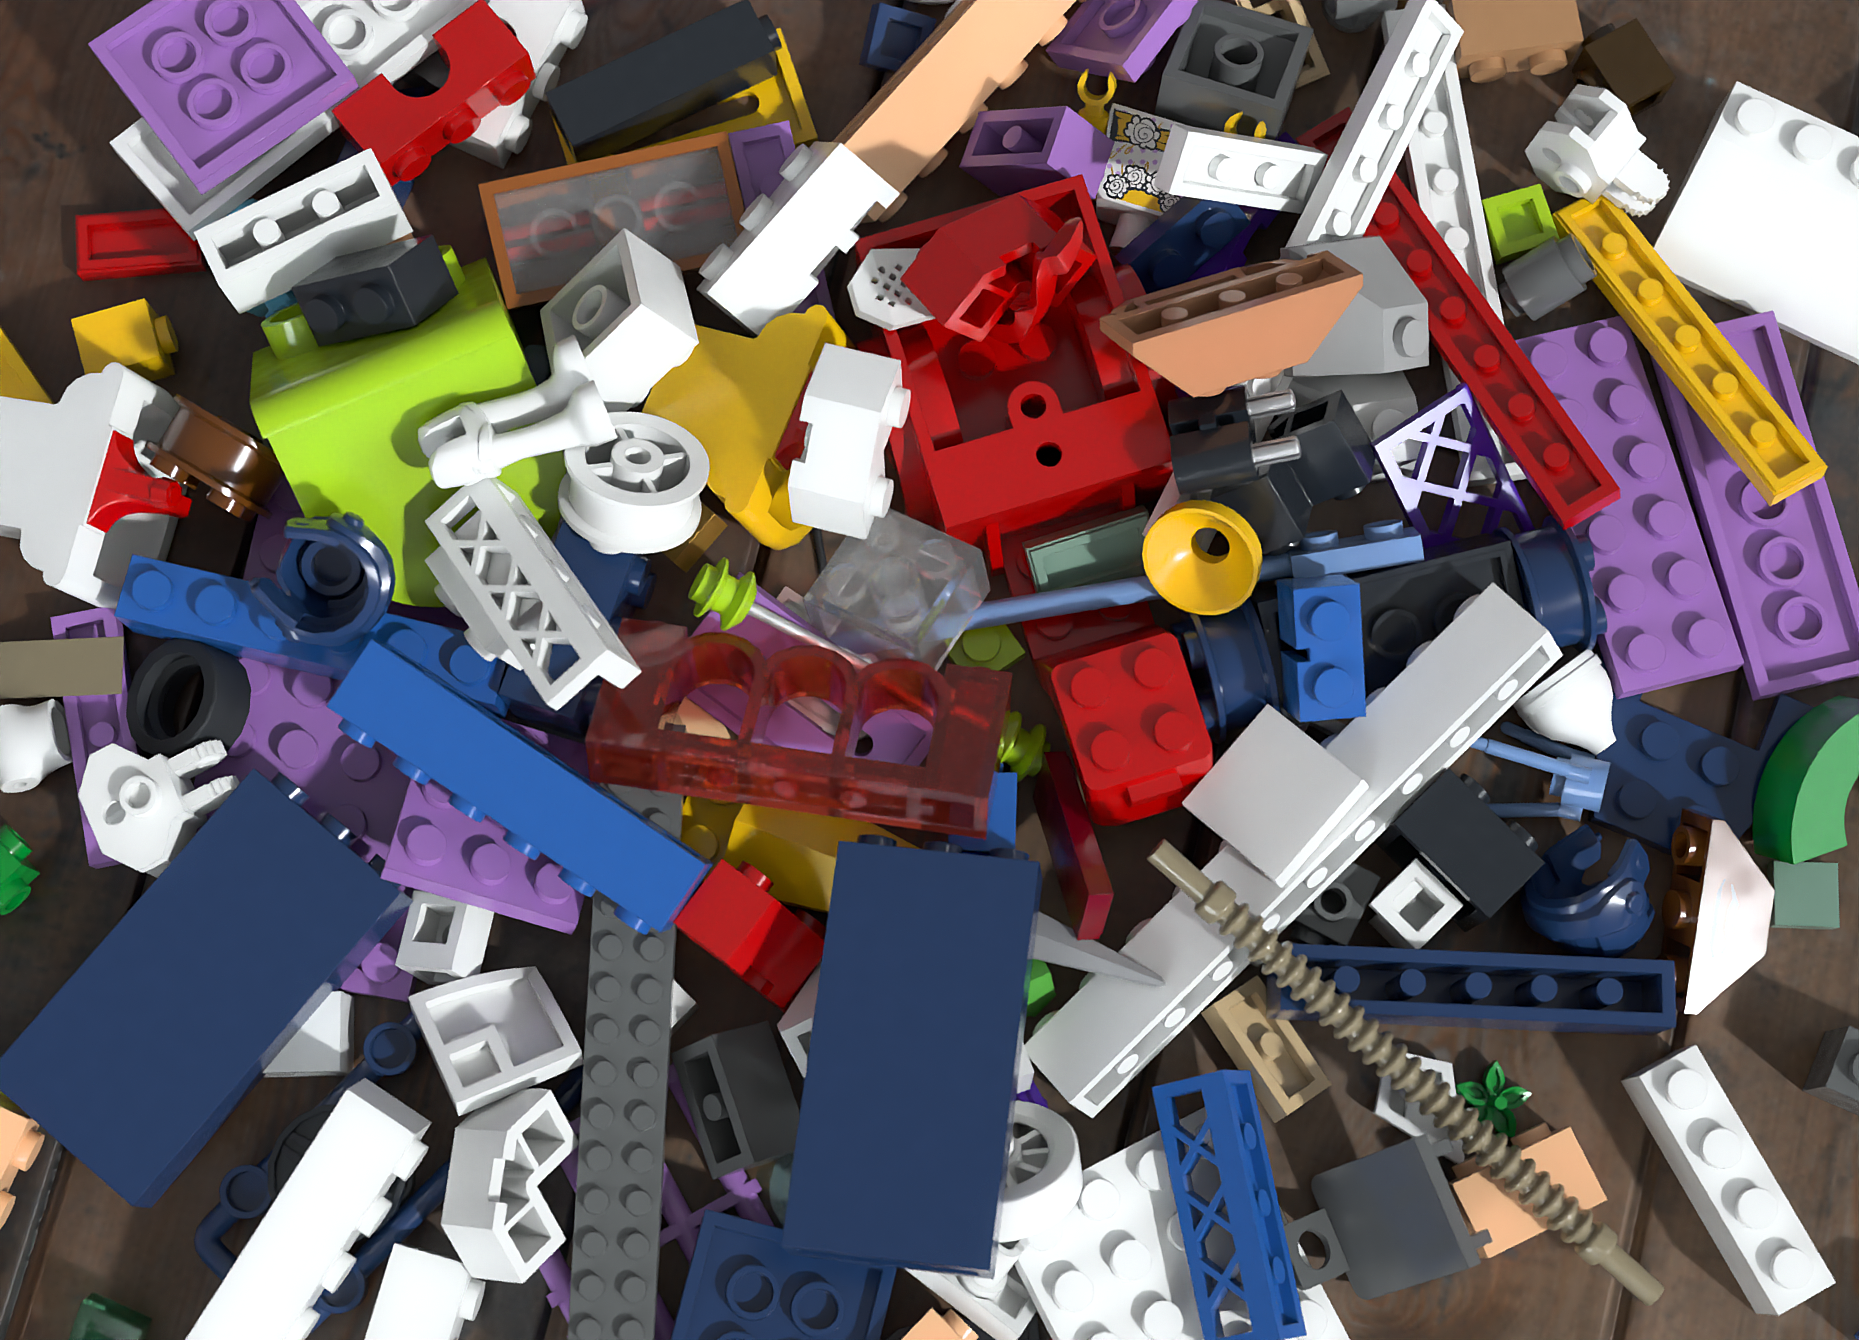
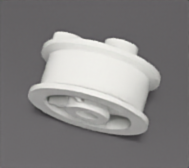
(635, 489)

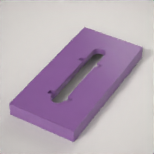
(895, 734)

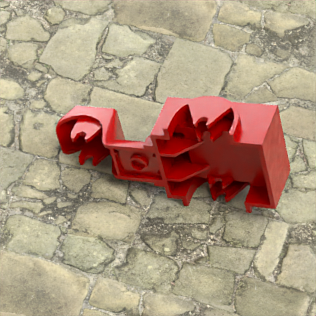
(975, 475)

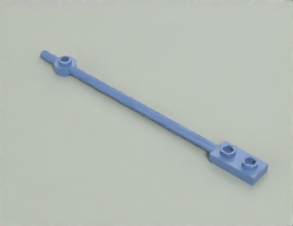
(1319, 554)

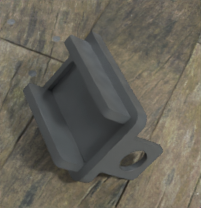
(1386, 1222)

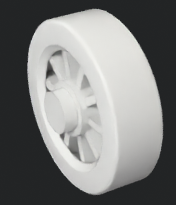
(1041, 1172)

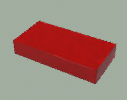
(134, 245)

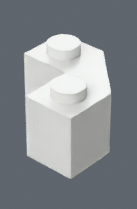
(850, 415)
(492, 1189)

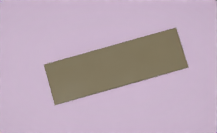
(61, 667)

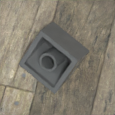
(1231, 64)

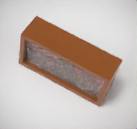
(557, 219)

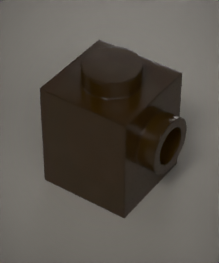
(1625, 65)

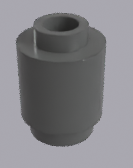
(1546, 277)

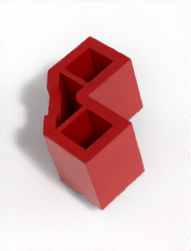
(985, 261)
(753, 932)

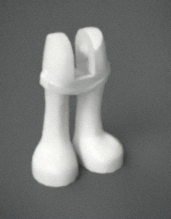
(474, 439)

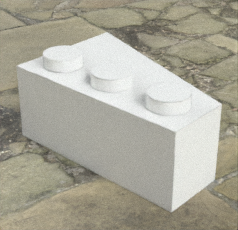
(792, 234)

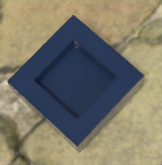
(893, 37)

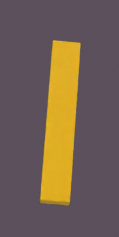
(1692, 351)

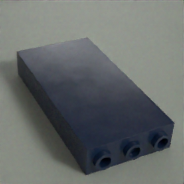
(200, 987)
(914, 1058)

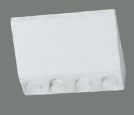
(1772, 219)

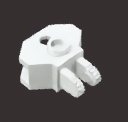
(1597, 153)
(149, 807)

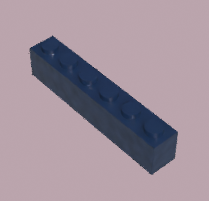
(1490, 989)

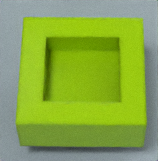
(1517, 222)
(987, 647)

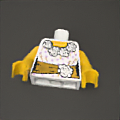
(1127, 189)

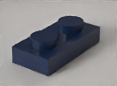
(1182, 241)

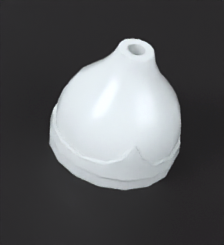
(1572, 705)

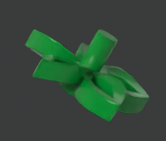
(1493, 1099)

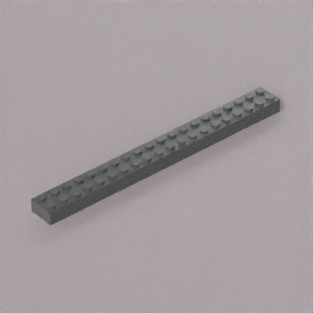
(623, 1111)

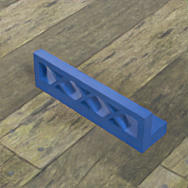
(1250, 1202)

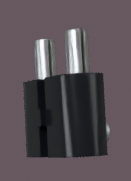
(1217, 437)

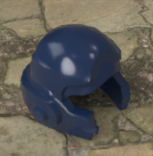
(332, 578)
(1592, 918)

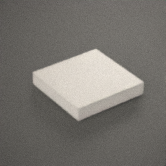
(1275, 795)

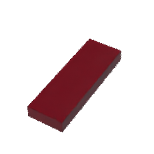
(1072, 846)

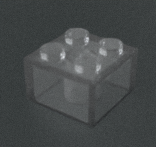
(898, 591)

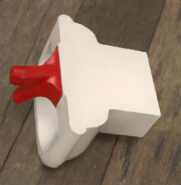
(83, 482)

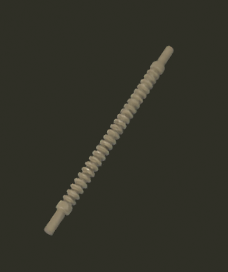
(1593, 1241)

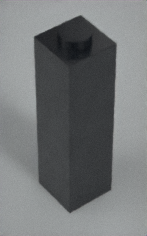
(665, 81)

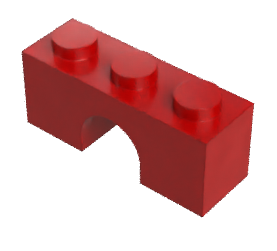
(405, 131)

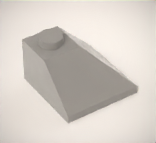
(1383, 323)

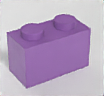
(1035, 148)

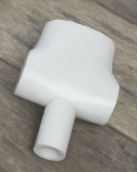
(32, 744)

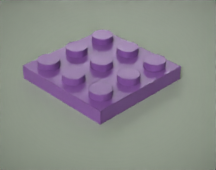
(223, 78)
(471, 863)

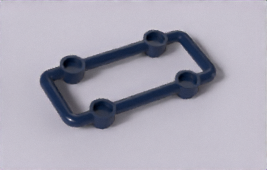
(244, 1192)

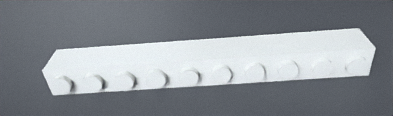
(1399, 749)

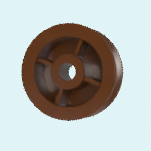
(221, 455)

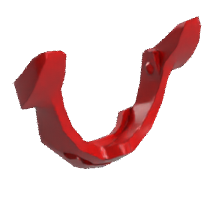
(1047, 265)

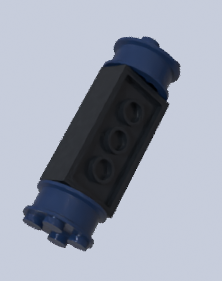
(1544, 570)

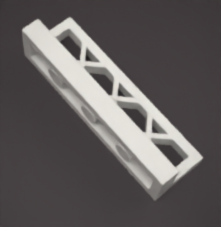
(549, 579)

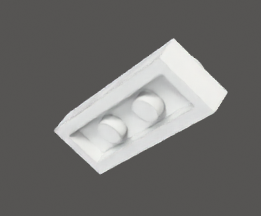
(1239, 169)

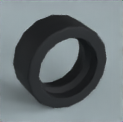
(158, 686)

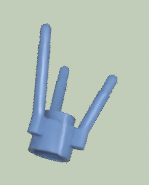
(1576, 775)

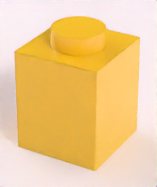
(129, 336)

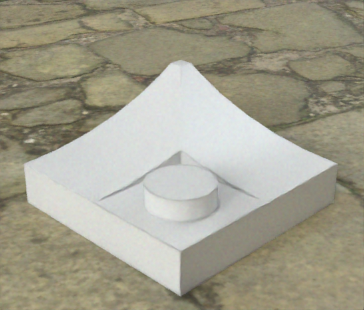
(494, 1035)

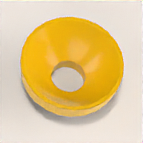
(1193, 577)

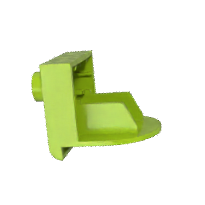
(353, 410)

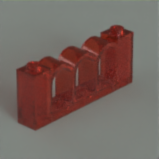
(953, 794)

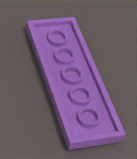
(1647, 548)
(1775, 565)

